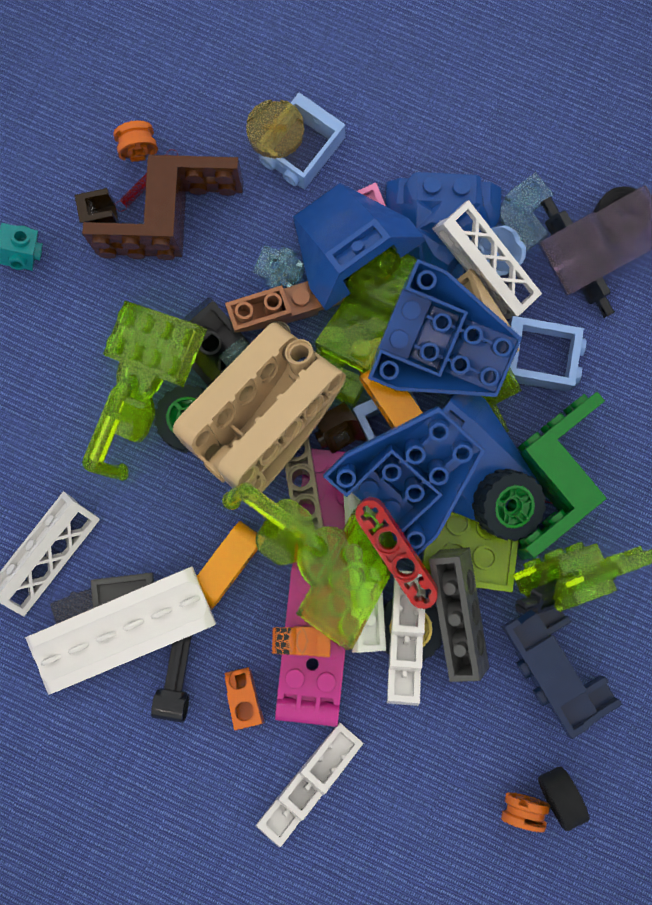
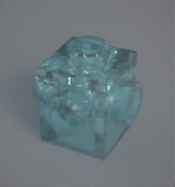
(279, 267)

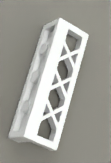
(471, 258)
(37, 545)

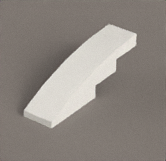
(405, 647)
(309, 784)

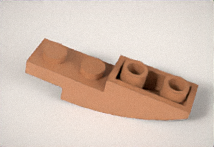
(273, 305)

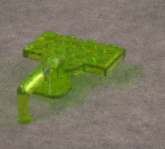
(149, 350)
(343, 578)

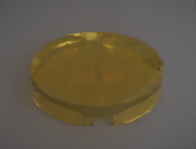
(275, 128)

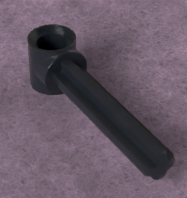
(171, 702)

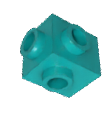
(19, 246)

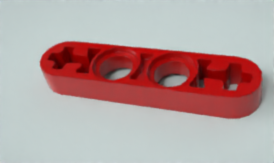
(393, 554)

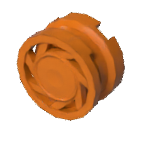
(135, 140)
(525, 812)

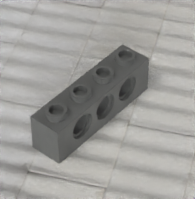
(459, 615)

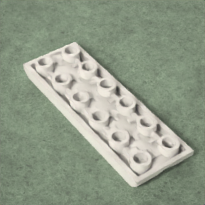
(120, 630)

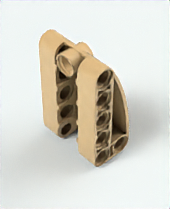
(260, 409)

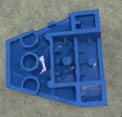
(435, 196)

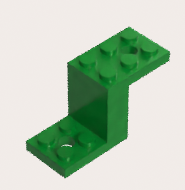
(560, 477)

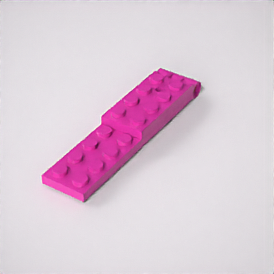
(306, 693)

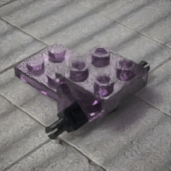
(597, 244)

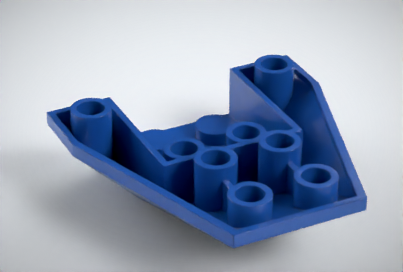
(344, 234)
(443, 339)
(500, 453)
(413, 471)

